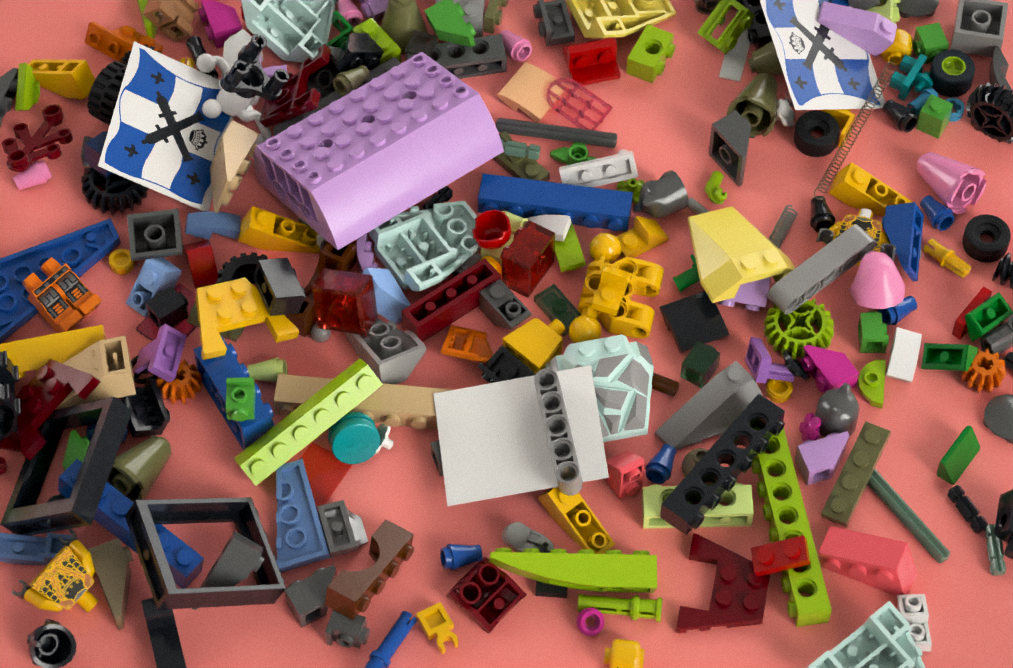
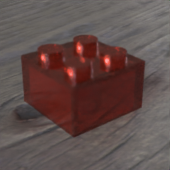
(528, 258)
(345, 301)

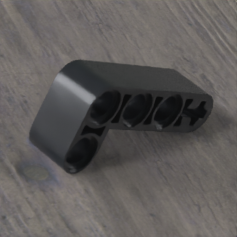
(163, 636)

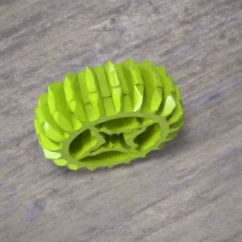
(799, 328)

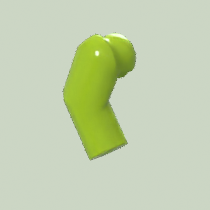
(712, 188)

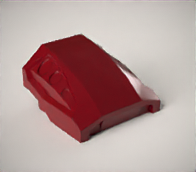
(486, 594)

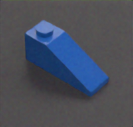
(904, 229)

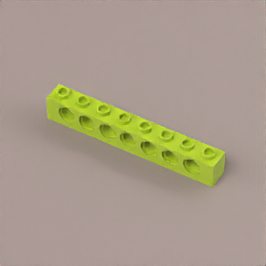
(805, 610)

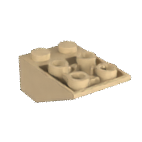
(230, 162)
(109, 363)

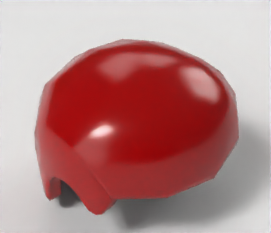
(492, 229)

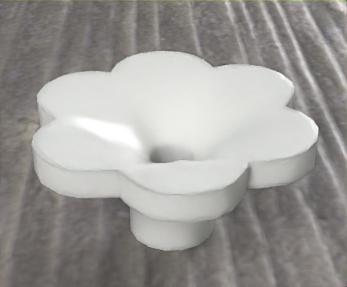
(784, 113)
(385, 442)

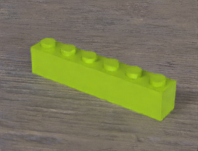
(308, 421)

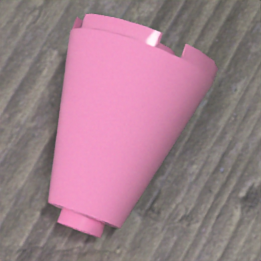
(952, 180)

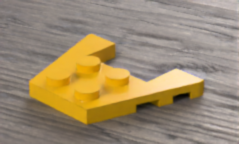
(231, 307)

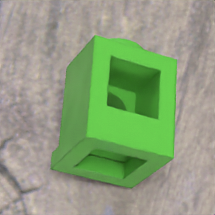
(872, 333)
(240, 399)

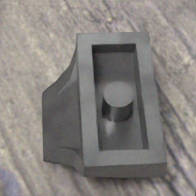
(341, 528)

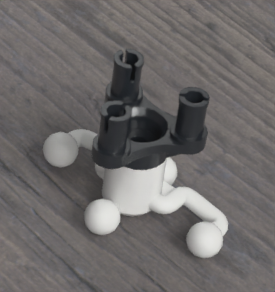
(243, 85)

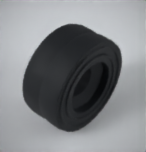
(818, 121)
(982, 250)

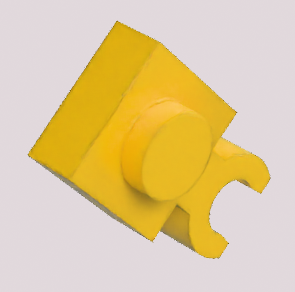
(437, 625)

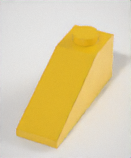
(64, 77)

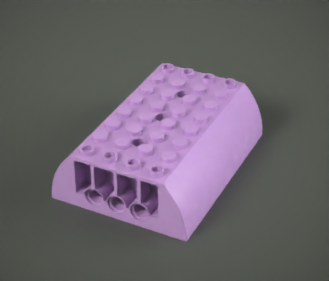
(382, 165)

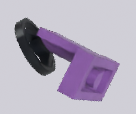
(160, 356)
(761, 368)

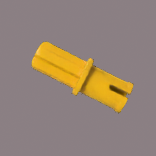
(947, 258)

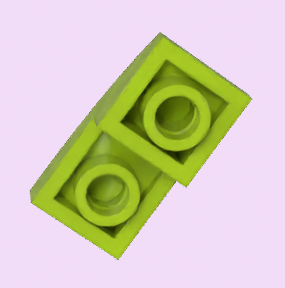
(569, 252)

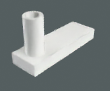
(600, 170)

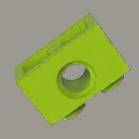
(650, 54)

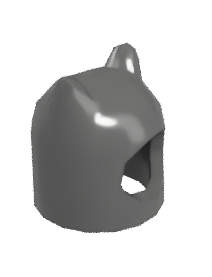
(663, 196)
(838, 411)

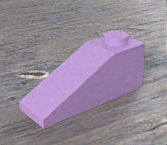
(861, 27)

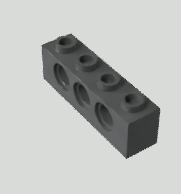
(465, 62)

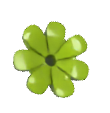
(633, 186)

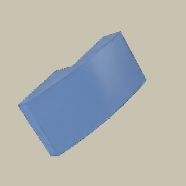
(208, 222)

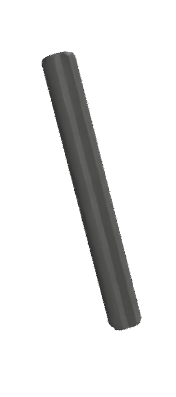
(556, 132)

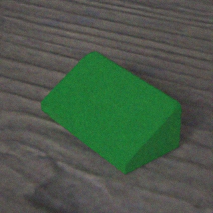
(987, 316)
(948, 356)
(958, 456)

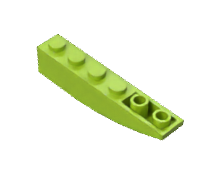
(583, 569)

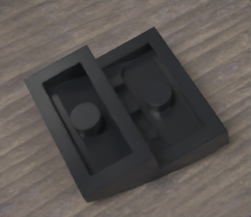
(693, 321)

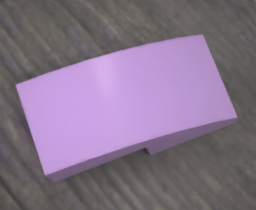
(365, 254)

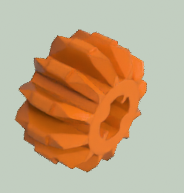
(985, 371)
(183, 386)

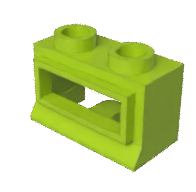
(730, 36)

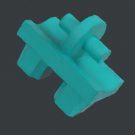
(915, 77)

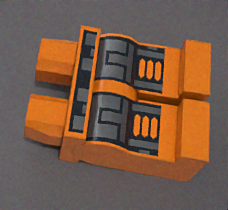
(61, 297)

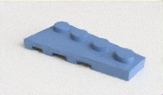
(299, 528)

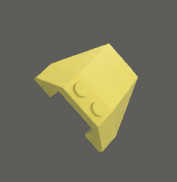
(618, 17)
(733, 253)

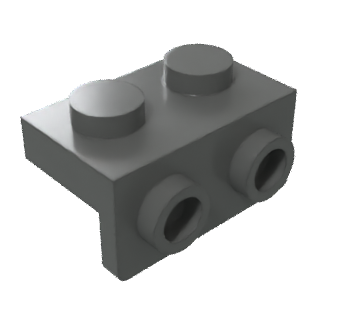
(554, 22)

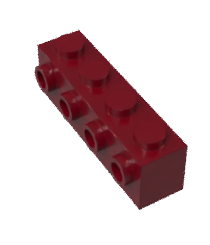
(448, 301)

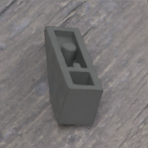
(234, 562)

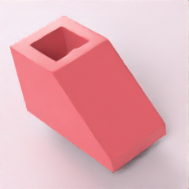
(625, 473)

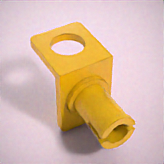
(844, 120)

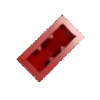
(201, 263)

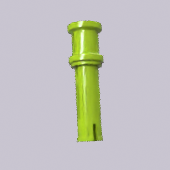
(632, 607)

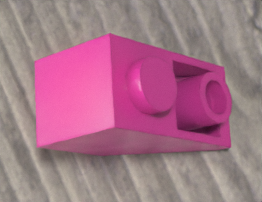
(220, 20)
(828, 368)

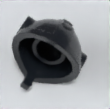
(51, 645)

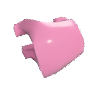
(877, 282)

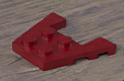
(293, 98)
(43, 395)
(736, 595)

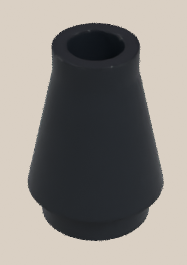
(901, 116)
(821, 214)

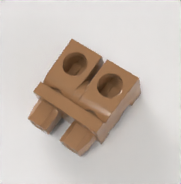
(172, 13)

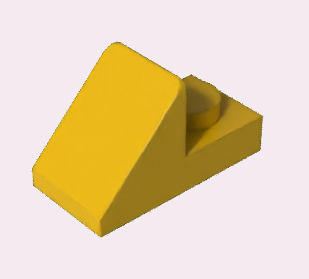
(641, 238)
(611, 290)

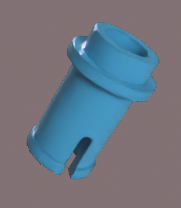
(919, 102)

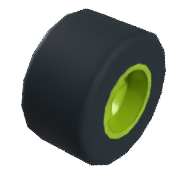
(952, 73)

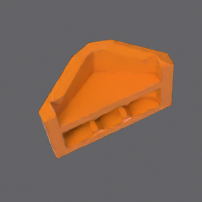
(467, 344)

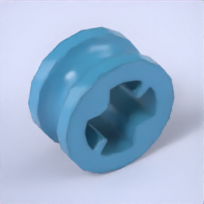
(958, 107)

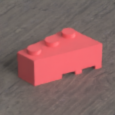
(869, 559)

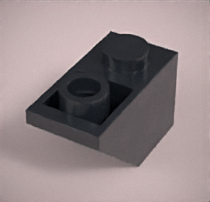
(358, 51)

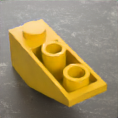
(863, 190)
(276, 233)
(576, 520)

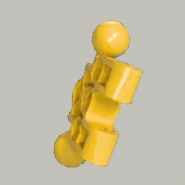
(634, 318)

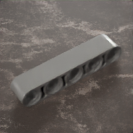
(821, 269)
(562, 441)

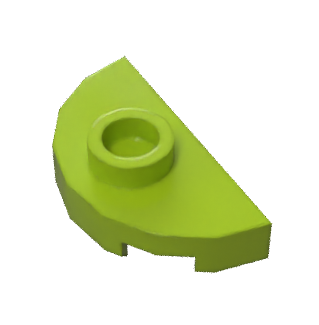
(27, 88)
(872, 382)

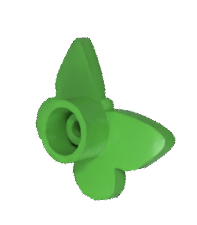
(575, 154)

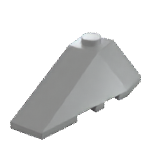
(388, 351)
(710, 409)

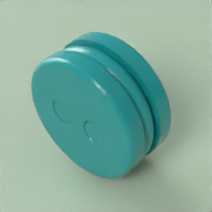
(354, 438)

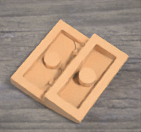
(529, 91)

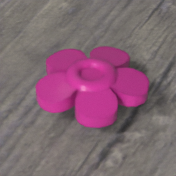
(810, 427)

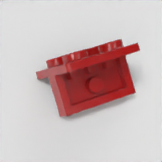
(592, 61)

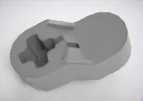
(517, 534)

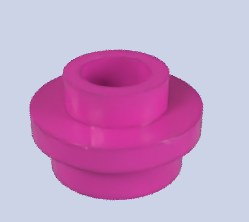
(598, 625)

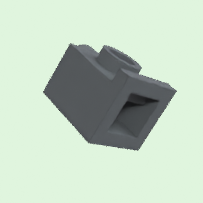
(347, 631)

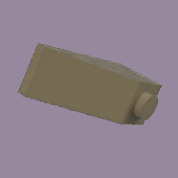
(114, 575)

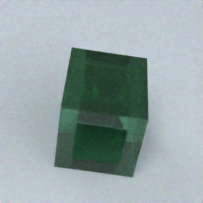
(700, 364)

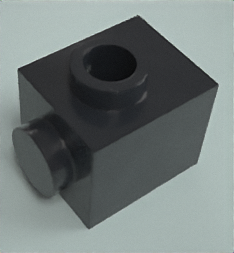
(167, 308)

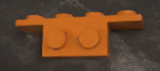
(118, 41)

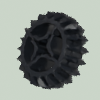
(992, 111)
(118, 193)

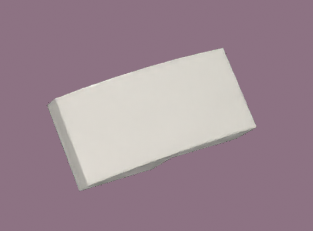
(556, 223)
(903, 355)
(915, 611)

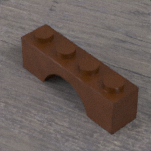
(329, 258)
(353, 590)

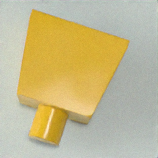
(536, 342)

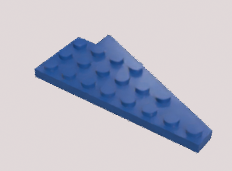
(77, 249)

